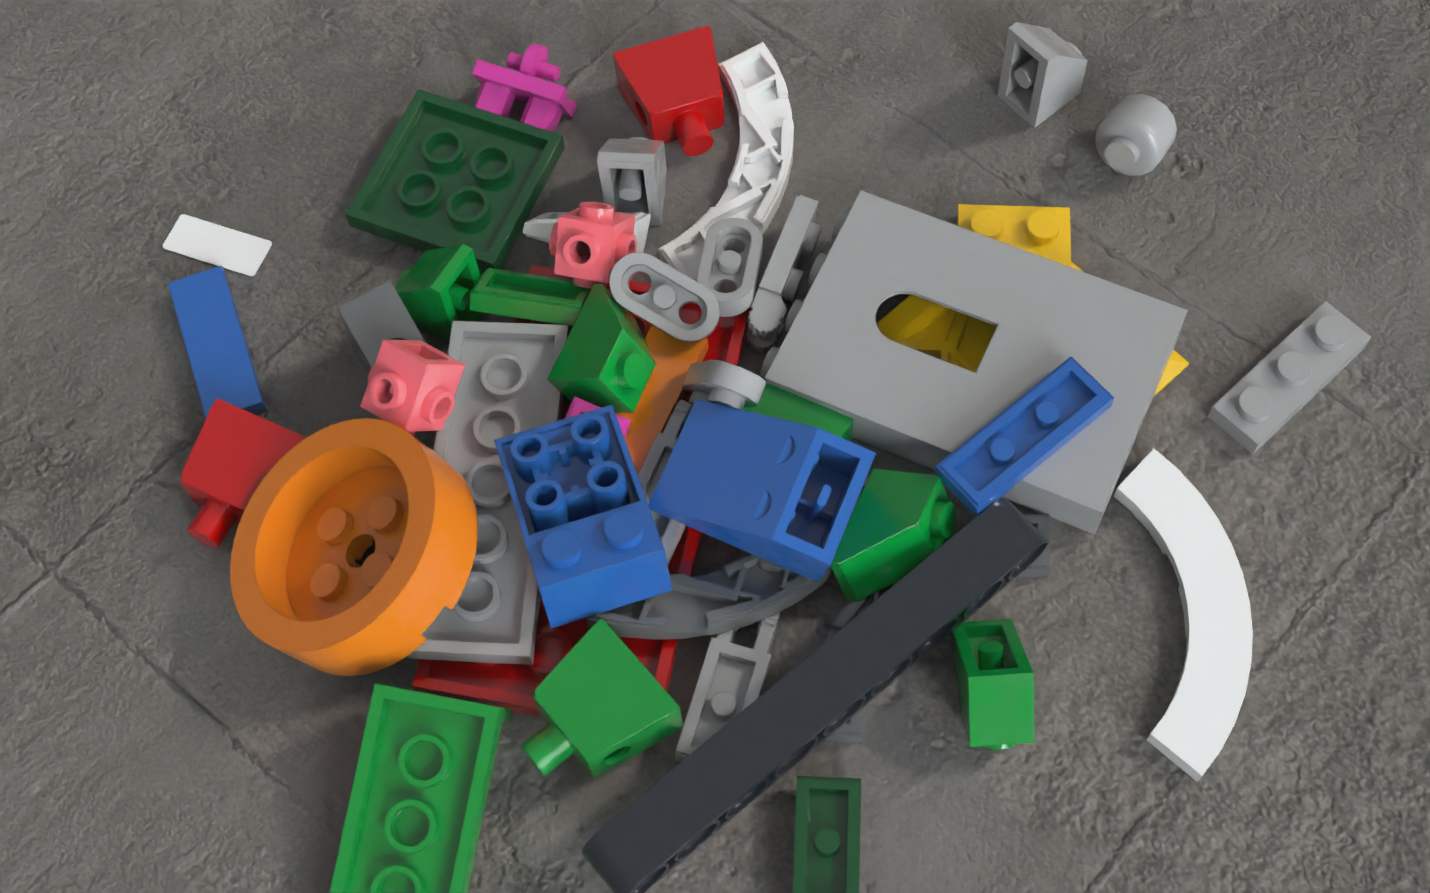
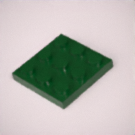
(456, 179)

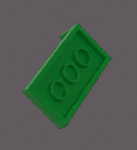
(418, 794)

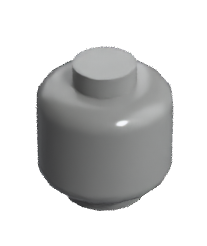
(1135, 134)

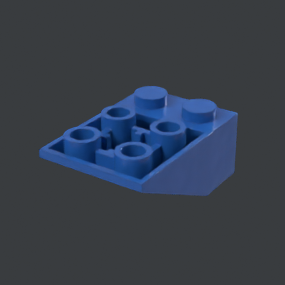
(763, 485)
(583, 516)

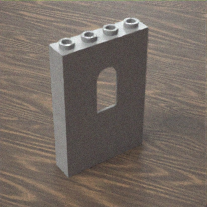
(932, 406)

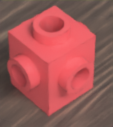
(592, 226)
(412, 385)

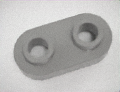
(731, 264)
(665, 298)
(723, 384)

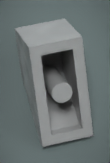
(1039, 72)
(634, 176)

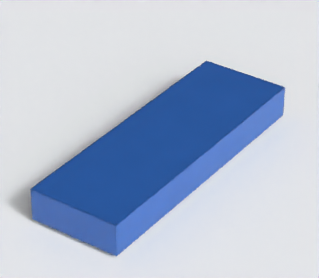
(216, 341)
(1023, 436)

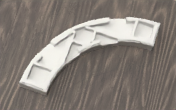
(761, 159)
(1213, 609)

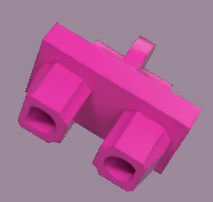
(502, 86)

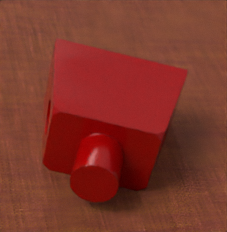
(674, 88)
(228, 466)

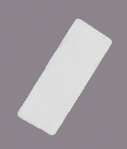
(217, 245)

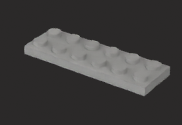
(497, 396)

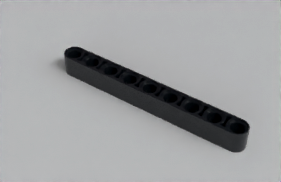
(813, 700)

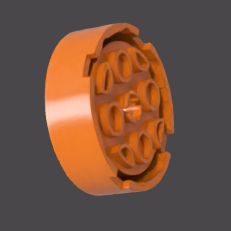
(321, 512)

